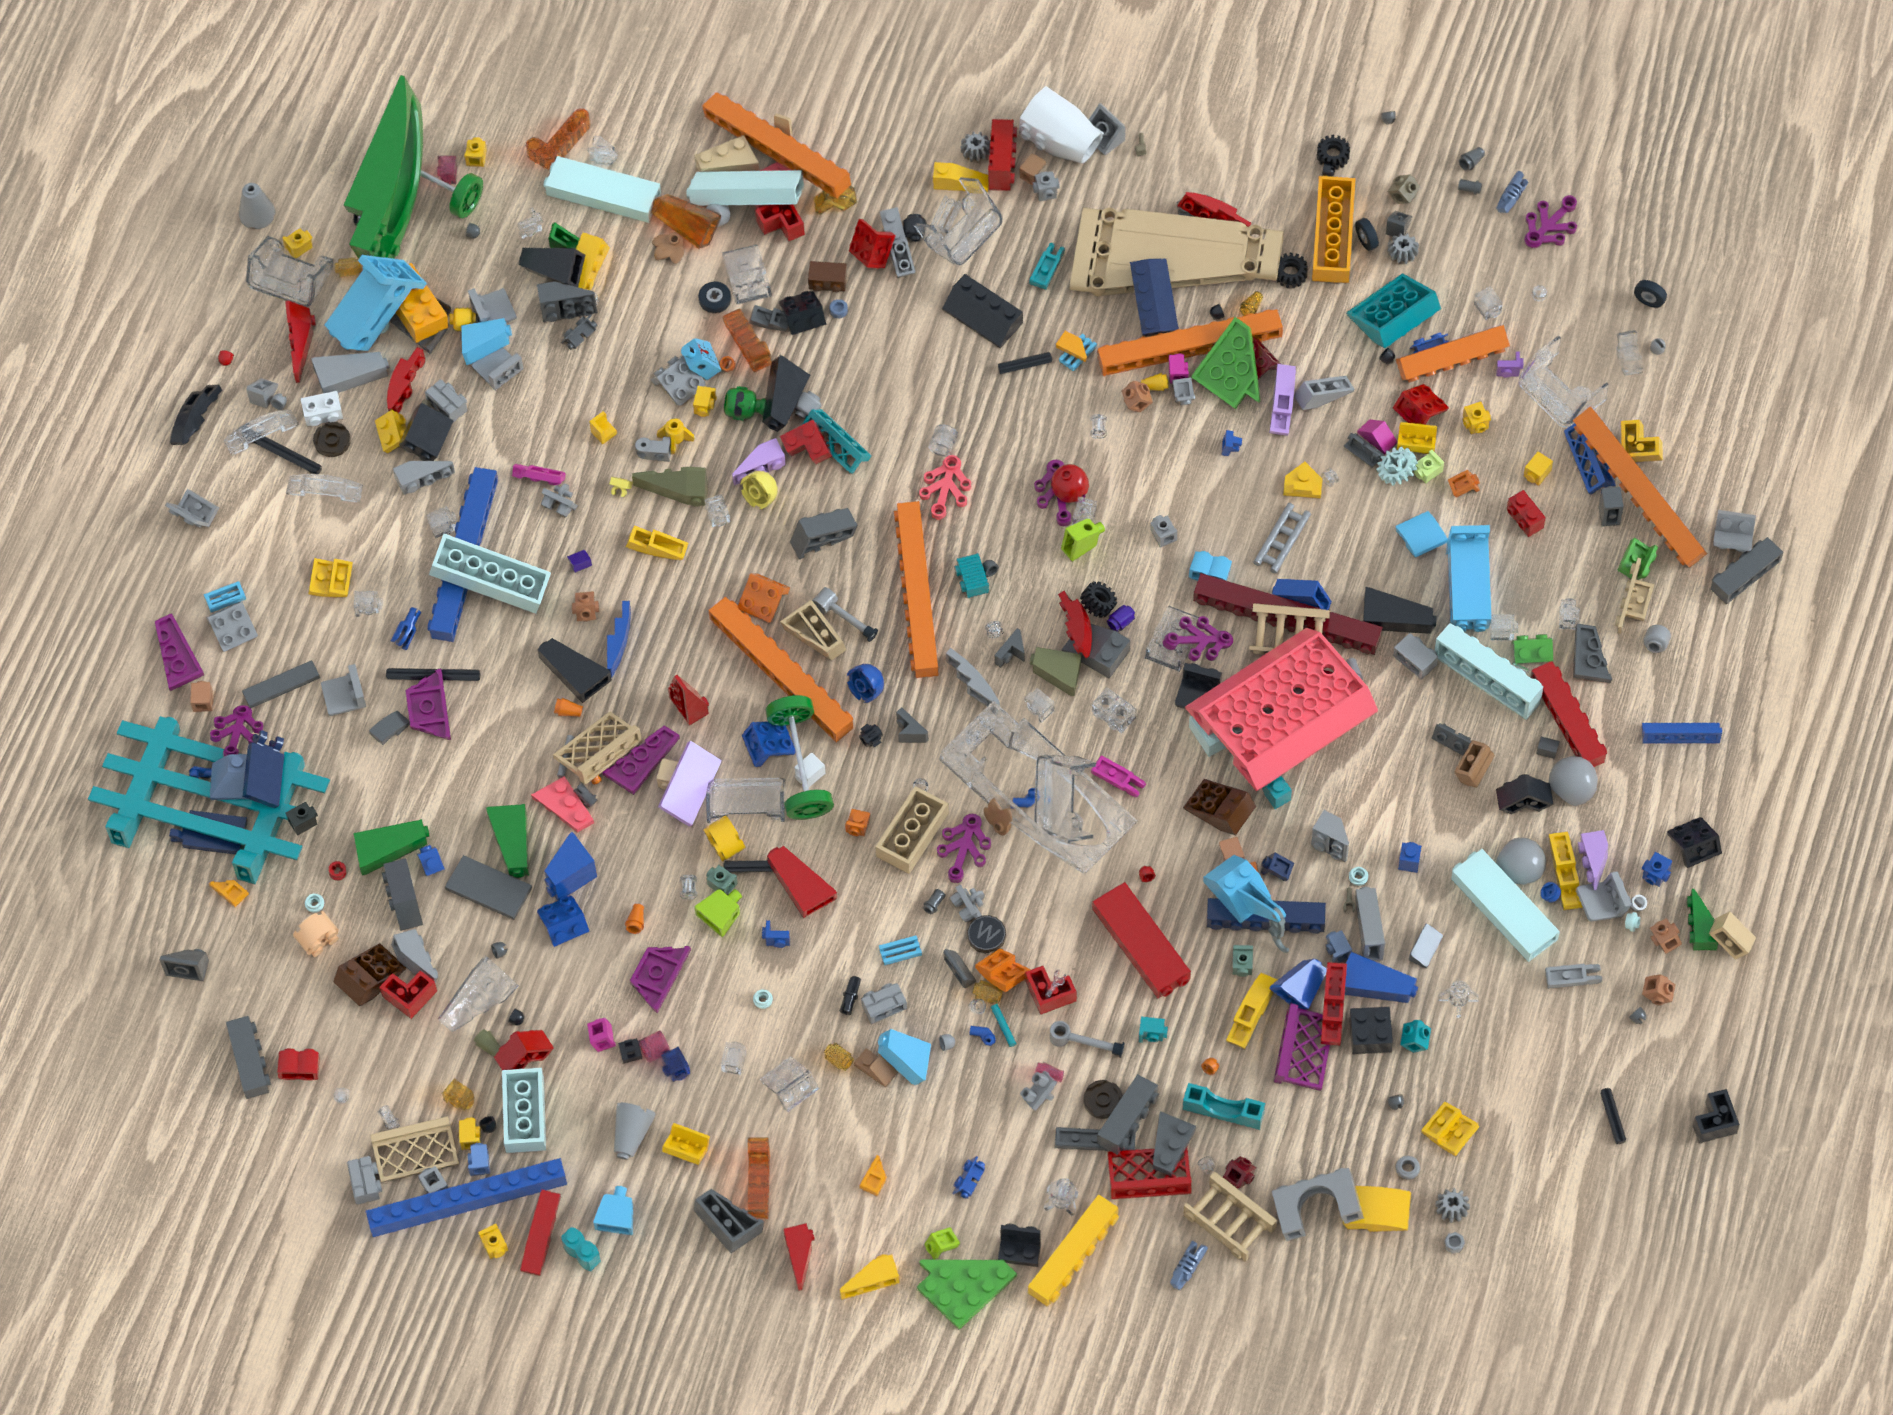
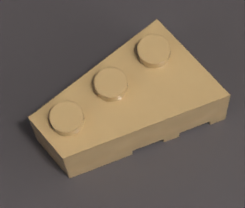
(729, 156)
(814, 630)

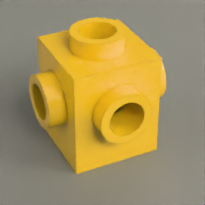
(1476, 418)

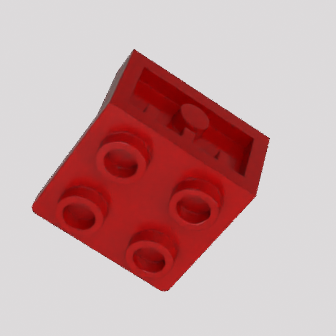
(870, 246)
(1419, 404)

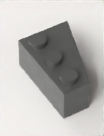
(822, 529)
(402, 893)
(726, 1221)

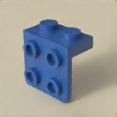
(563, 920)

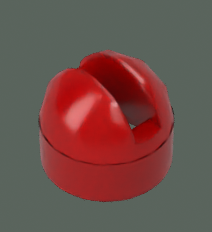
(225, 357)
(1146, 874)

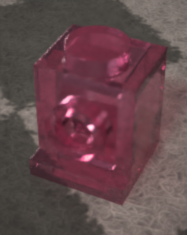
(447, 169)

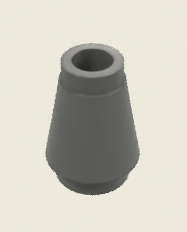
(1470, 159)

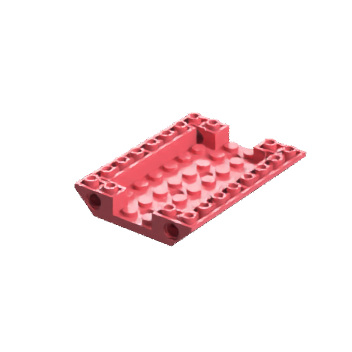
(1299, 722)

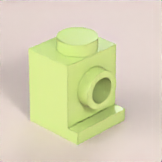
(1434, 467)

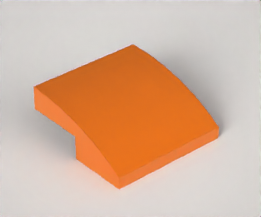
(1002, 970)

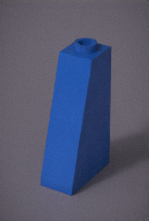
(1377, 981)

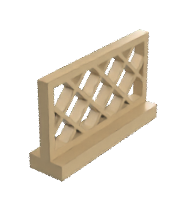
(607, 754)
(409, 1133)

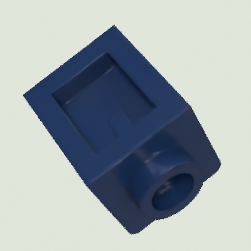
(1277, 866)

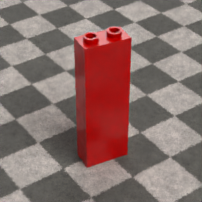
(1141, 940)

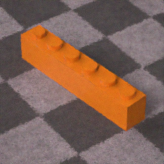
(1453, 352)

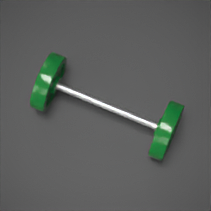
(464, 195)
(791, 711)

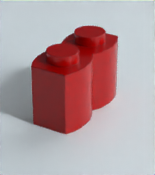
(298, 1064)

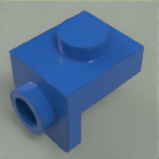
(430, 860)
(775, 938)

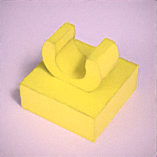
(621, 484)

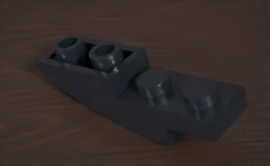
(190, 415)

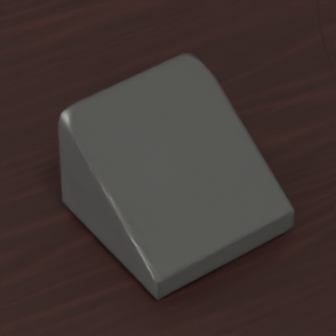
(1547, 747)

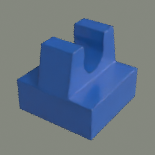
(1230, 443)

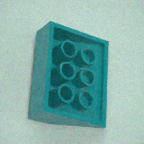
(1394, 310)

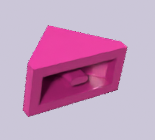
(1378, 435)

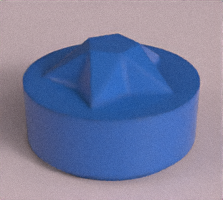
(1550, 892)

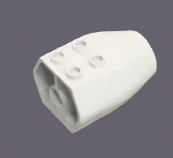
(1059, 127)

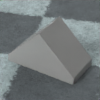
(261, 392)

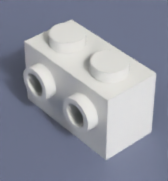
(321, 408)

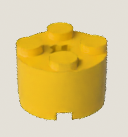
(724, 838)

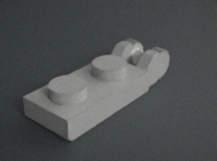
(1572, 975)

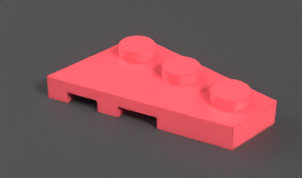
(565, 804)

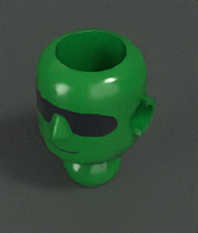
(742, 403)

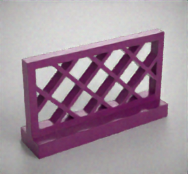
(1286, 1049)

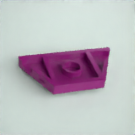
(428, 706)
(657, 973)

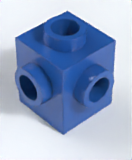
(1656, 869)

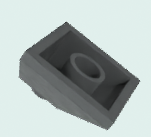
(186, 964)

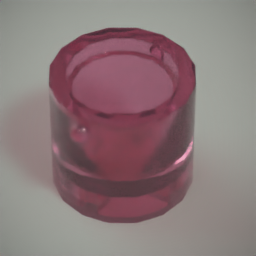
(654, 1046)

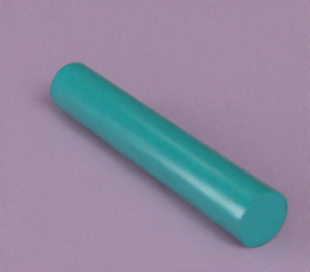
(1003, 1025)

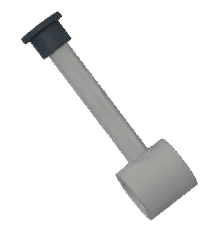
(826, 601)
(1059, 1041)

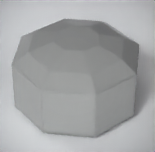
(1454, 1242)

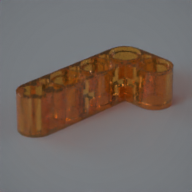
(577, 123)
(754, 351)
(758, 1177)

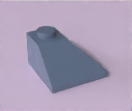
(228, 777)

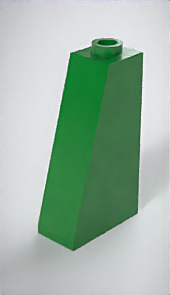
(511, 834)
(388, 844)

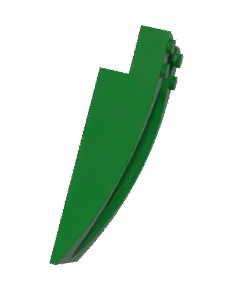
(388, 177)

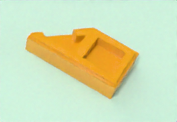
(1072, 345)
(230, 891)
(874, 1178)

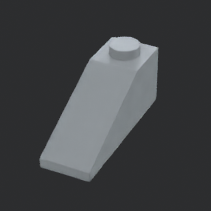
(1322, 391)

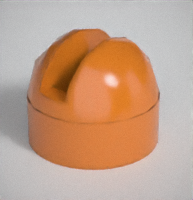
(724, 363)
(1210, 1066)

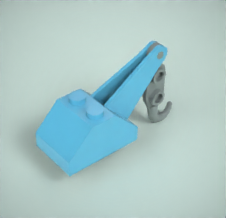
(1245, 894)

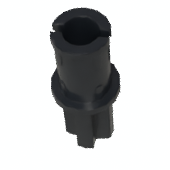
(850, 995)

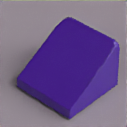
(579, 560)

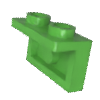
(1635, 550)
(1533, 650)

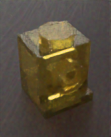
(458, 1095)

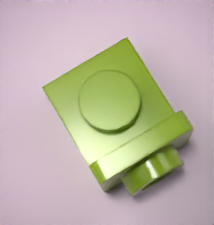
(940, 1242)

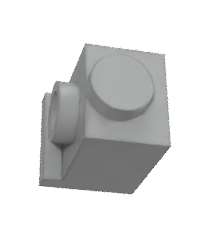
(1163, 535)
(429, 1176)

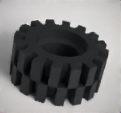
(1333, 143)
(1292, 279)
(1098, 599)

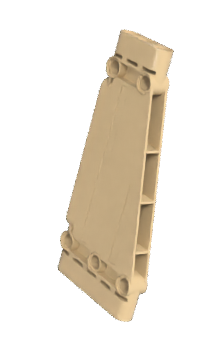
(1195, 250)

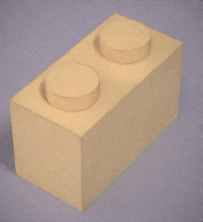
(1732, 935)

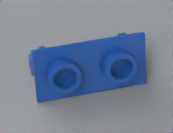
(1436, 339)
(971, 1170)

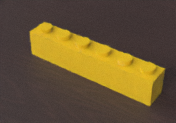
(1073, 1250)

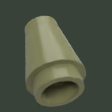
(487, 1042)

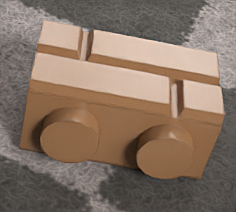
(1474, 763)

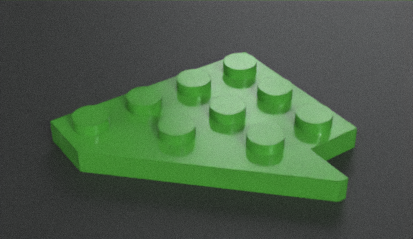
(1231, 366)
(963, 1286)

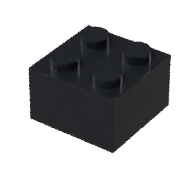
(1371, 1030)

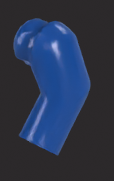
(197, 772)
(984, 1033)

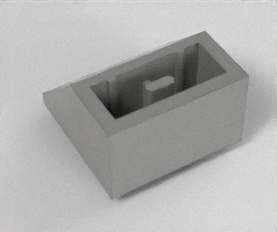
(1330, 836)

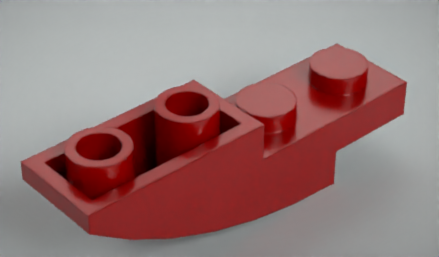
(1209, 207)
(401, 379)
(1078, 624)

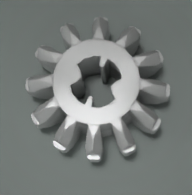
(975, 146)
(1403, 248)
(1456, 1210)

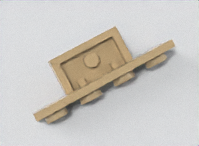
(1637, 598)

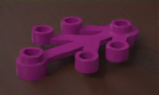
(1549, 225)
(1049, 494)
(1221, 638)
(241, 715)
(964, 843)

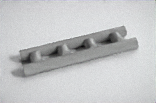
(1284, 548)

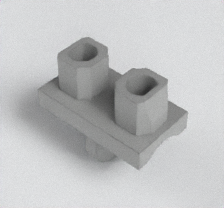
(565, 505)
(962, 896)
(1040, 1090)

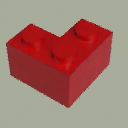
(780, 216)
(807, 437)
(1038, 985)
(408, 997)
(522, 1049)

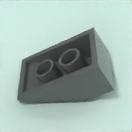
(1106, 651)

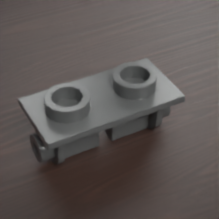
(574, 338)
(1363, 450)
(1447, 737)

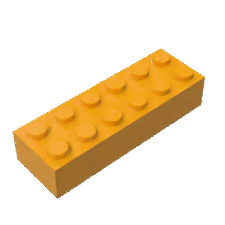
(1333, 229)

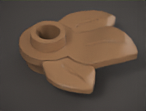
(666, 248)
(998, 817)

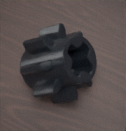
(870, 735)

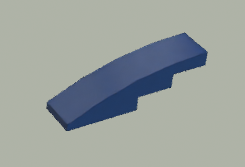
(617, 643)

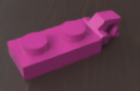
(537, 474)

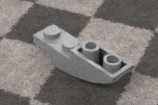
(900, 250)

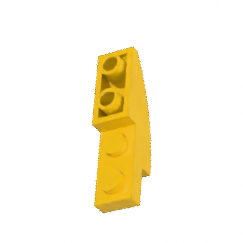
(1250, 1010)

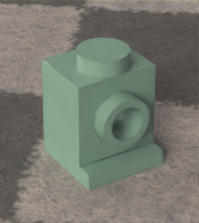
(726, 883)
(1242, 960)

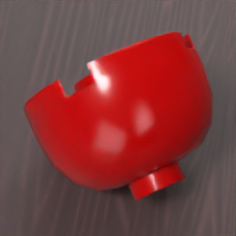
(1069, 483)

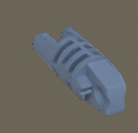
(1512, 193)
(1187, 1265)

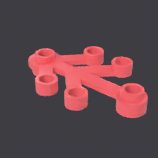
(945, 485)

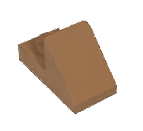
(876, 1067)

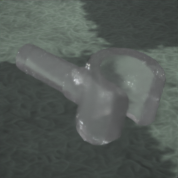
(1056, 981)

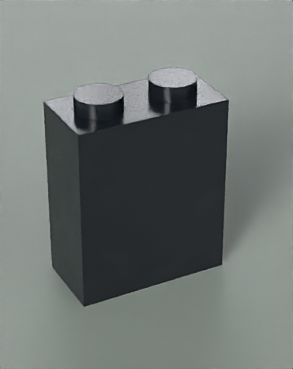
(426, 433)

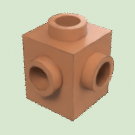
(1137, 396)
(585, 606)
(1665, 935)
(1658, 989)

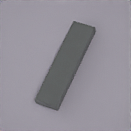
(281, 684)
(1083, 1139)

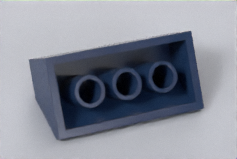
(1154, 296)

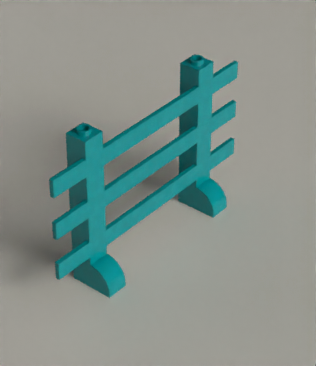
(151, 770)

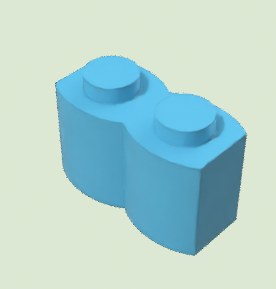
(1209, 565)

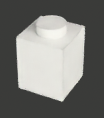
(813, 767)

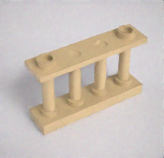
(1281, 613)
(1233, 1197)

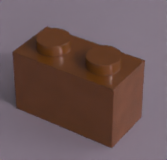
(827, 276)

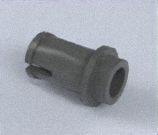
(1470, 186)
(586, 796)
(931, 905)

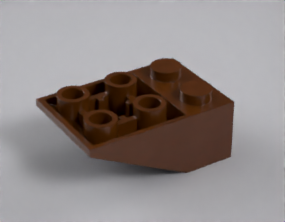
(1221, 806)
(366, 973)

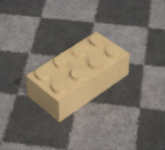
(912, 830)

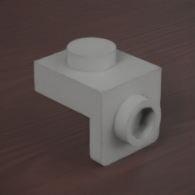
(1183, 391)

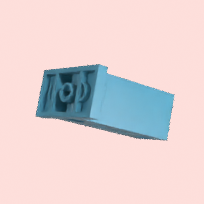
(372, 301)
(1469, 577)

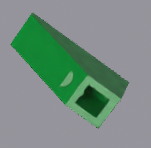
(1701, 923)

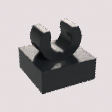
(630, 1050)

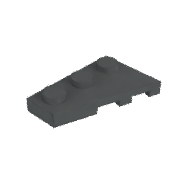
(1588, 656)

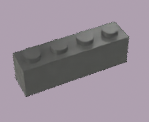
(1746, 570)
(247, 1057)
(1127, 1114)

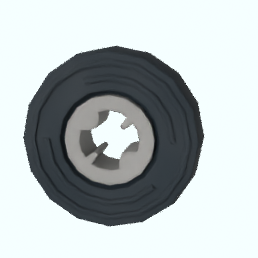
(1366, 234)
(722, 293)
(1650, 293)

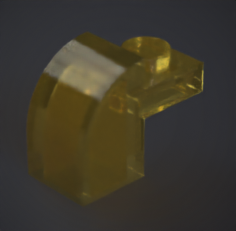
(825, 201)

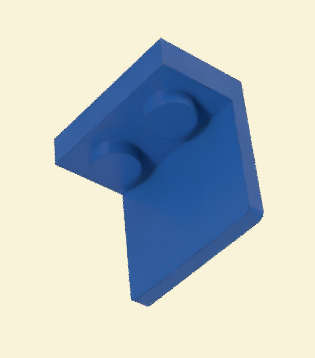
(767, 740)

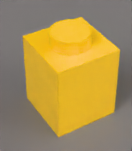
(1538, 468)

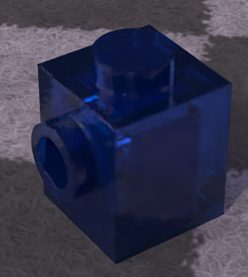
(675, 1065)

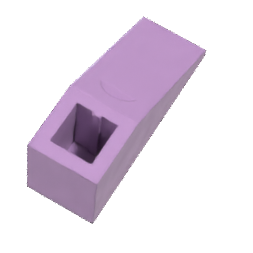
(765, 458)
(1595, 854)

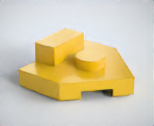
(1303, 482)

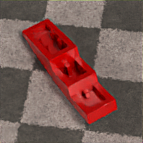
(1333, 1004)
(540, 1232)

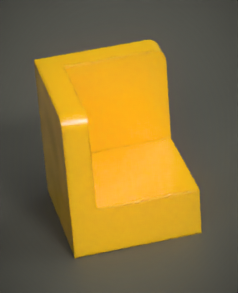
(602, 428)

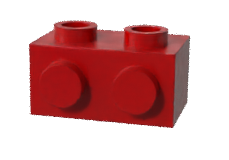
(1526, 513)

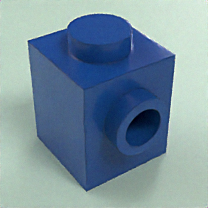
(1409, 857)

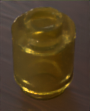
(348, 267)
(987, 992)
(838, 1056)

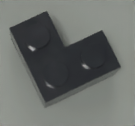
(1524, 793)
(1720, 1120)

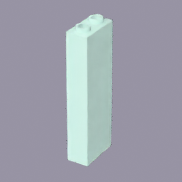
(746, 187)
(602, 189)
(1504, 904)

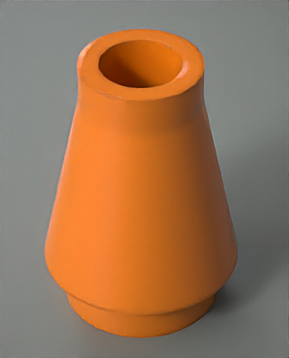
(567, 708)
(635, 920)

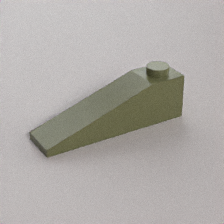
(684, 486)

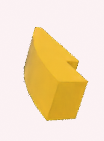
(656, 544)

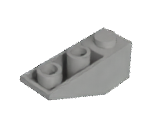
(417, 474)
(411, 953)

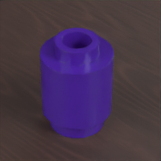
(1121, 618)

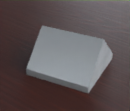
(1111, 127)

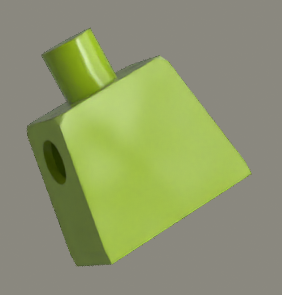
(1081, 538)
(719, 910)

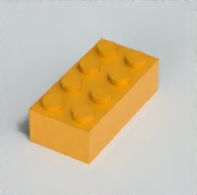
(422, 313)

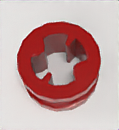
(337, 864)

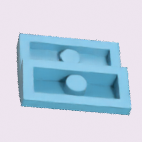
(1421, 534)

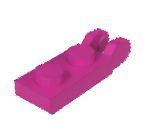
(1117, 776)

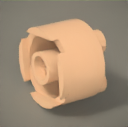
(316, 933)

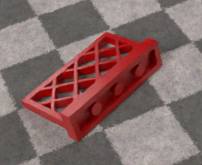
(1150, 1185)

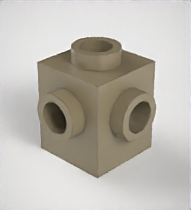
(1404, 189)

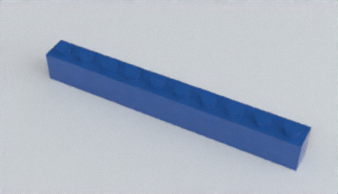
(469, 529)
(466, 1197)

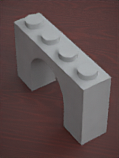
(1291, 1199)

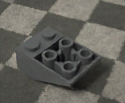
(565, 301)

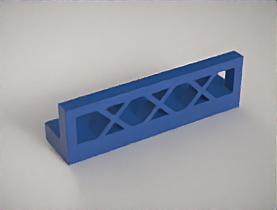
(1601, 470)
(1680, 733)

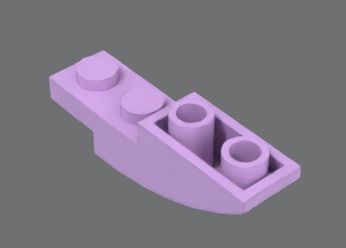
(1282, 399)

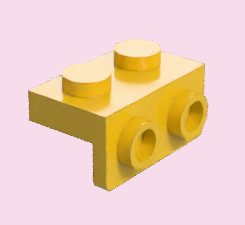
(390, 430)
(1417, 437)
(686, 1144)

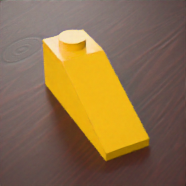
(947, 176)
(874, 1276)

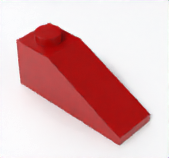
(799, 1247)

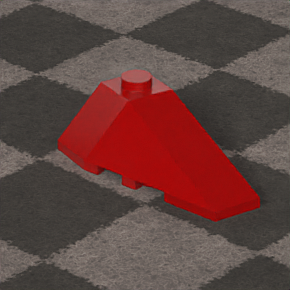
(300, 336)
(687, 700)

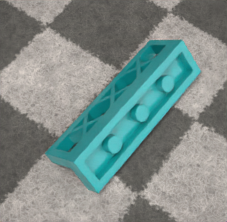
(840, 436)

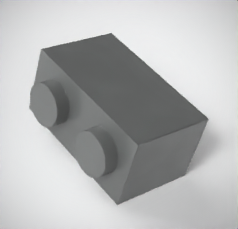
(1610, 506)

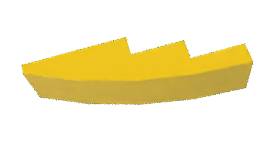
(1565, 869)

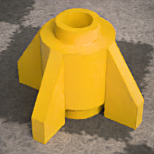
(675, 429)

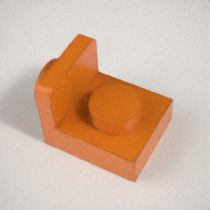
(1464, 483)
(857, 822)

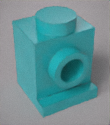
(1152, 1029)

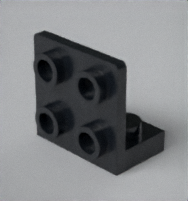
(1696, 840)
(1020, 1245)

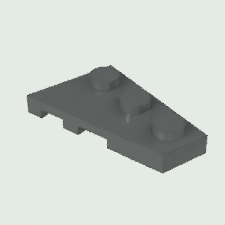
(1171, 1142)

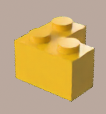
(1638, 446)

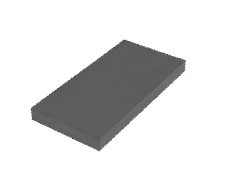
(488, 887)

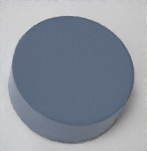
(838, 308)

